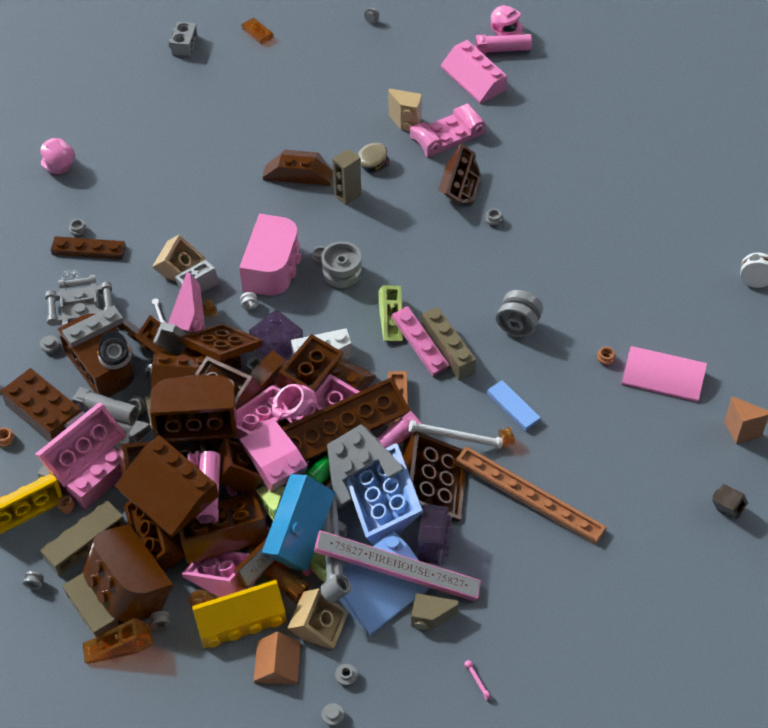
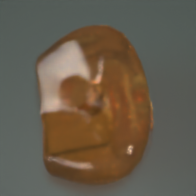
(209, 308)

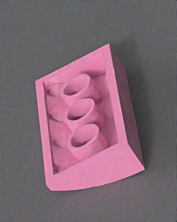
(664, 374)
(256, 412)
(81, 444)

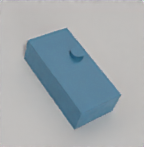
(298, 522)

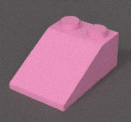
(188, 307)
(273, 455)
(217, 573)

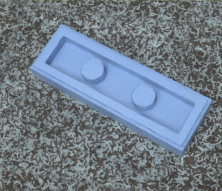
(513, 405)

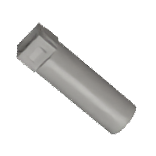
(119, 410)

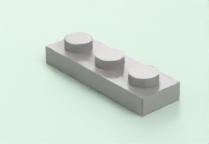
(93, 326)

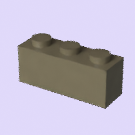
(347, 176)
(88, 606)

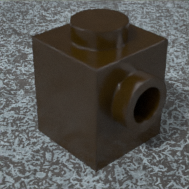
(730, 501)

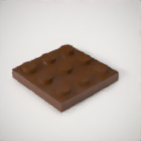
(221, 342)

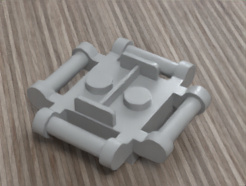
(77, 301)

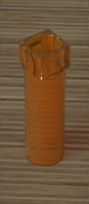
(287, 581)

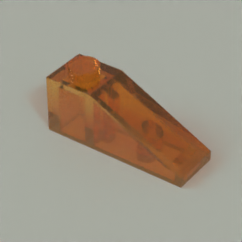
(119, 642)

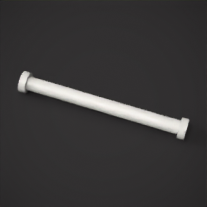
(413, 426)

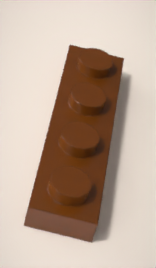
(88, 247)

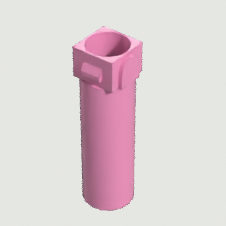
(503, 43)
(398, 431)
(210, 466)

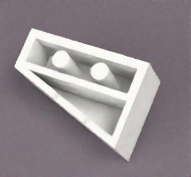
(338, 339)

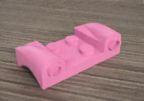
(449, 131)

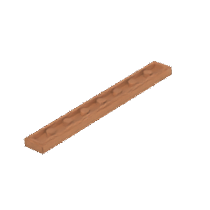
(531, 495)

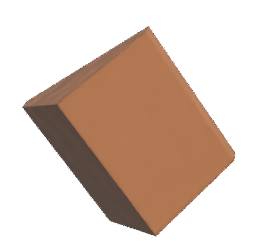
(745, 420)
(277, 660)

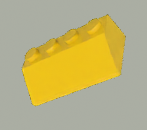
(28, 502)
(239, 614)

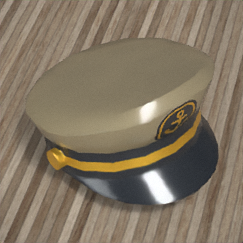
(373, 157)

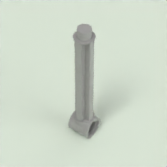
(336, 583)

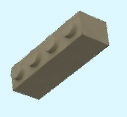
(449, 343)
(77, 541)

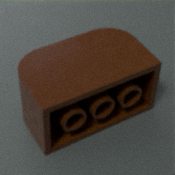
(86, 360)
(193, 408)
(125, 575)

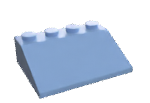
(384, 502)
(378, 596)

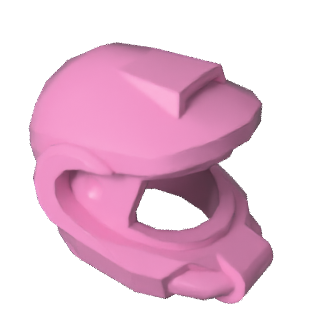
(505, 16)
(57, 156)
(298, 401)

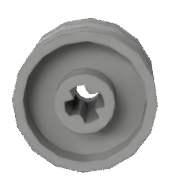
(341, 264)
(519, 313)

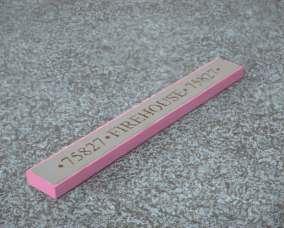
(397, 566)

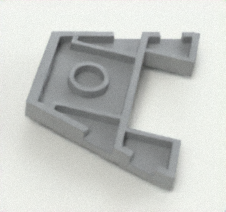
(353, 454)

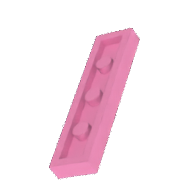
(420, 341)

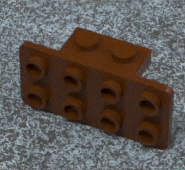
(145, 335)

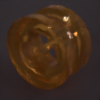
(506, 435)

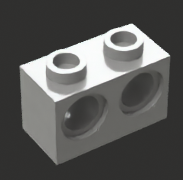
(183, 39)

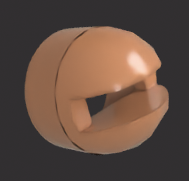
(66, 504)

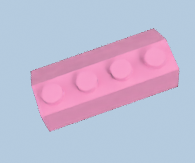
(474, 72)

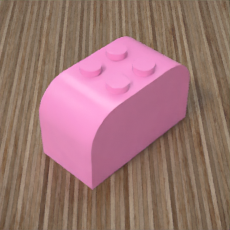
(270, 256)

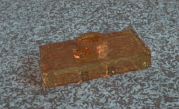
(257, 30)

